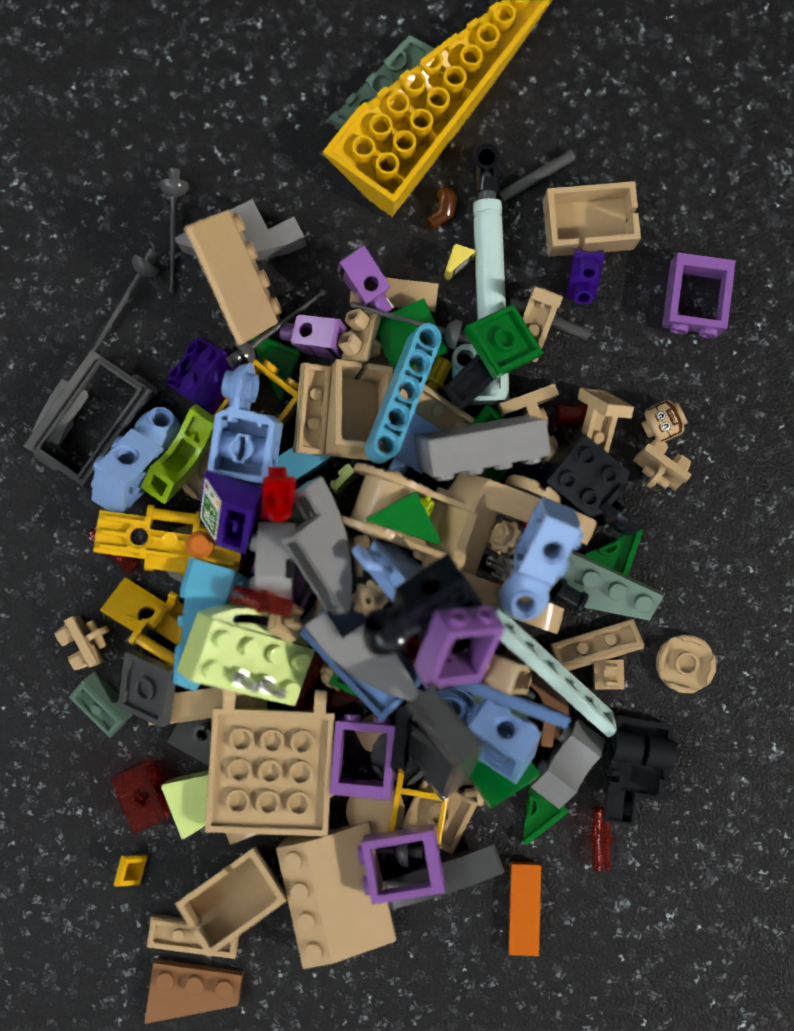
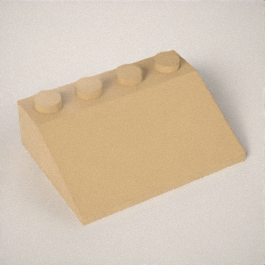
(234, 274)
(328, 896)

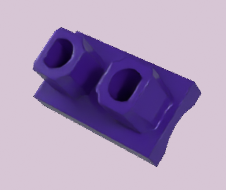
(584, 275)

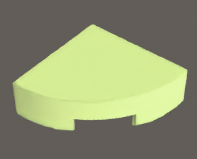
(346, 477)

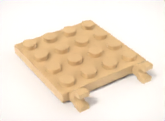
(270, 769)

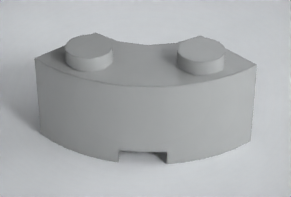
(272, 561)
(568, 763)

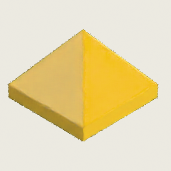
(130, 870)

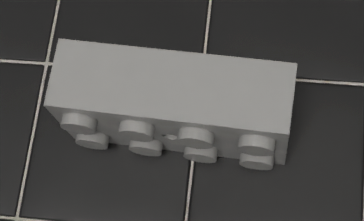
(482, 446)

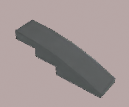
(459, 869)

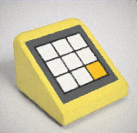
(458, 260)

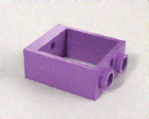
(703, 267)
(460, 668)
(356, 787)
(370, 882)

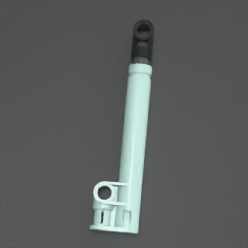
(488, 261)

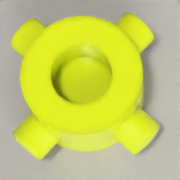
(428, 504)

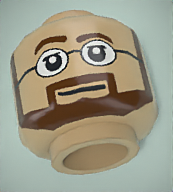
(664, 421)

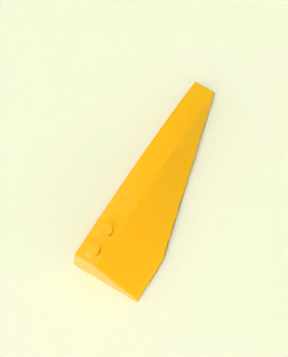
(409, 124)

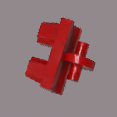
(277, 495)

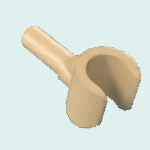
(364, 541)

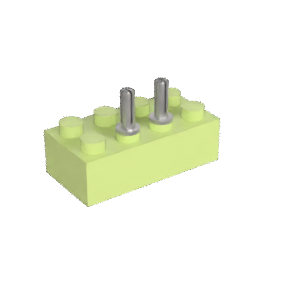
(244, 656)

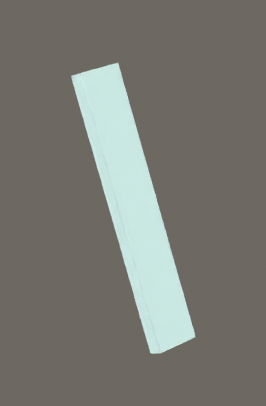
(556, 675)

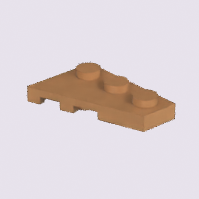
(190, 989)

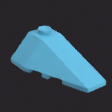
(203, 588)

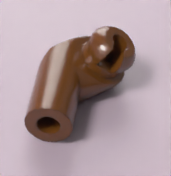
(446, 209)

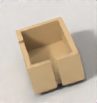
(591, 218)
(354, 407)
(232, 901)

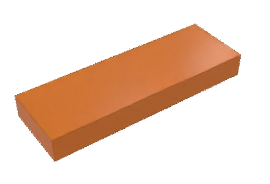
(524, 908)

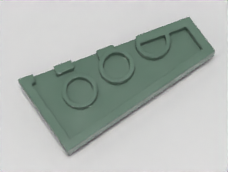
(403, 58)
(610, 589)

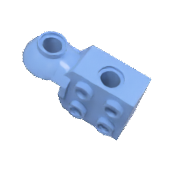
(243, 440)
(124, 467)
(540, 558)
(507, 739)

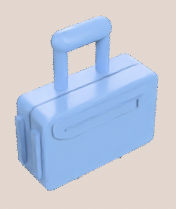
(387, 565)

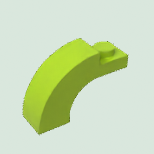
(182, 457)

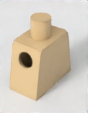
(507, 674)

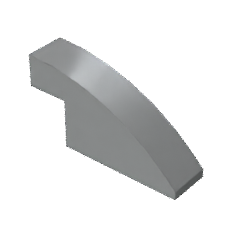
(268, 242)
(321, 547)
(380, 672)

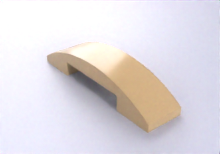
(199, 705)

